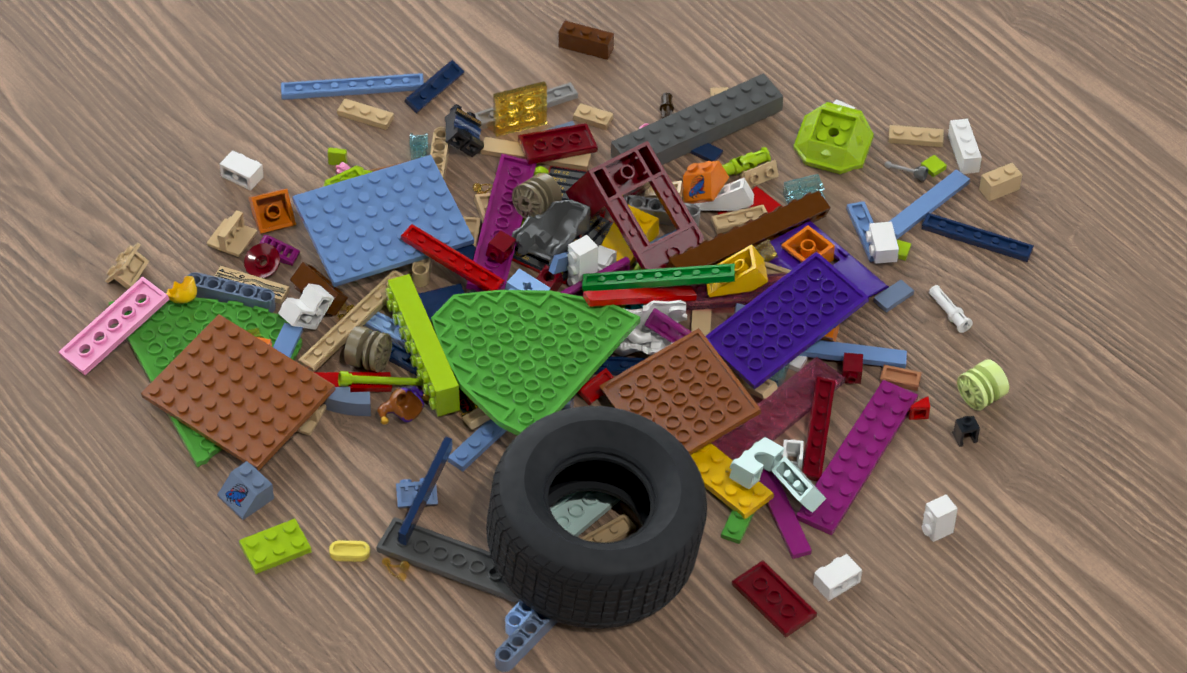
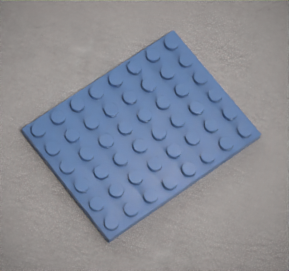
(361, 219)

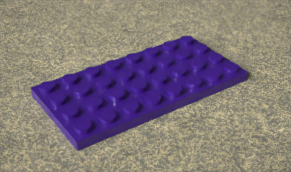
(786, 320)

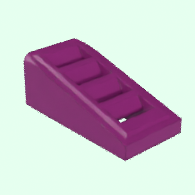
(281, 246)

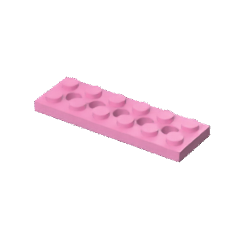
(113, 336)

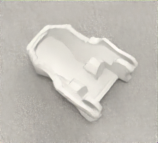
(674, 309)

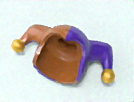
(404, 403)

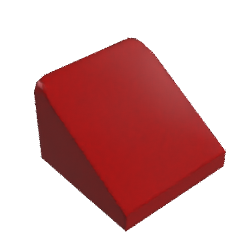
(920, 409)

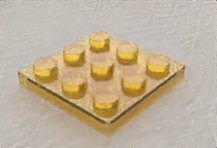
(520, 108)

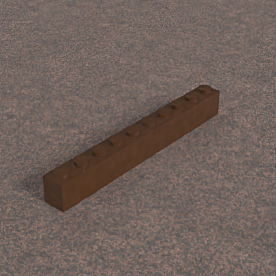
(754, 232)

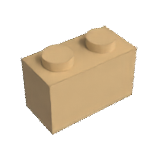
(1000, 182)

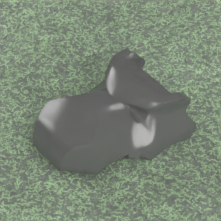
(553, 230)

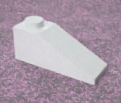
(731, 197)

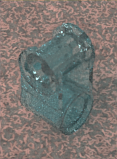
(418, 146)

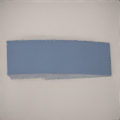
(349, 403)

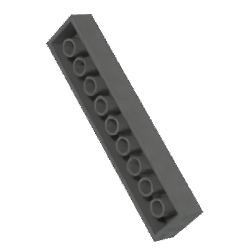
(706, 120)

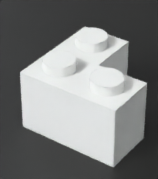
(307, 310)

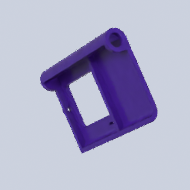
(847, 264)

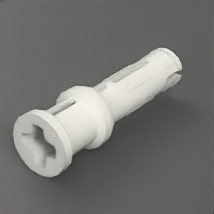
(954, 313)

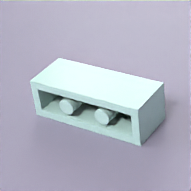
(798, 484)

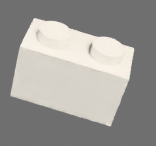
(241, 170)
(882, 242)
(939, 518)
(837, 577)

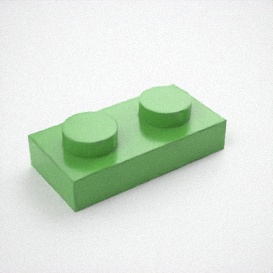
(735, 527)

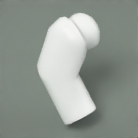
(638, 338)

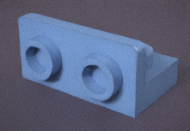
(408, 490)

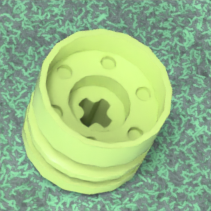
(983, 384)

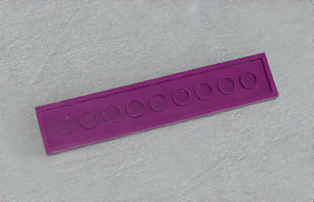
(501, 213)
(858, 455)

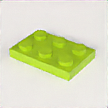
(275, 546)

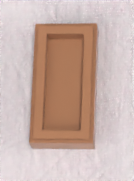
(901, 377)

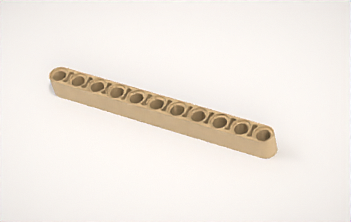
(440, 152)

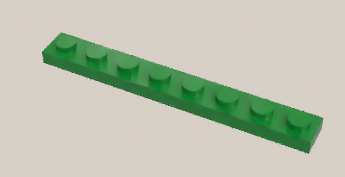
(659, 277)

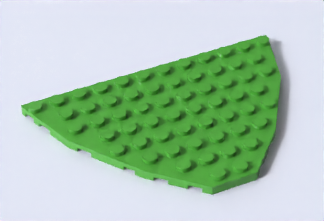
(175, 327)

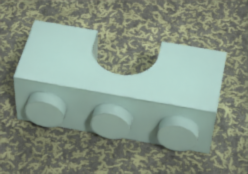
(748, 467)

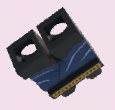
(464, 129)

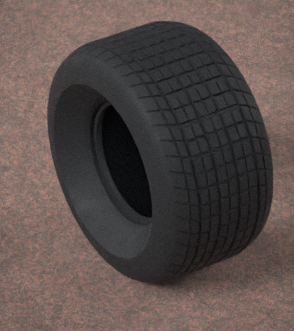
(583, 579)

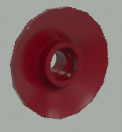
(258, 254)

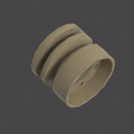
(536, 195)
(368, 349)

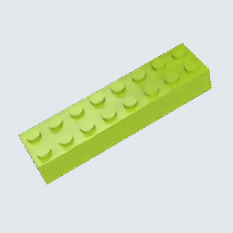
(422, 345)

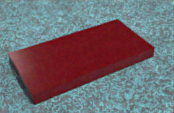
(557, 143)
(774, 598)

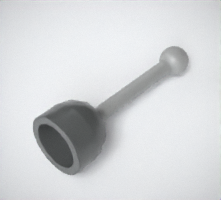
(919, 172)

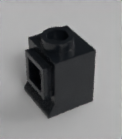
(966, 425)

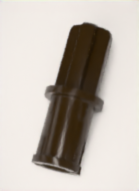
(666, 106)

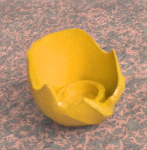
(184, 291)

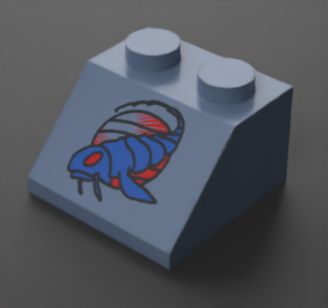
(246, 490)

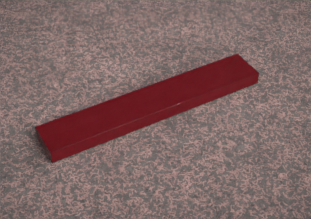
(818, 428)

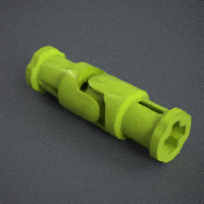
(748, 161)

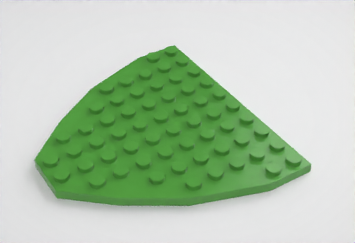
(526, 349)

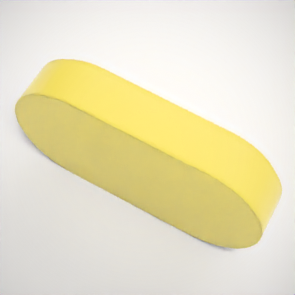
(349, 551)

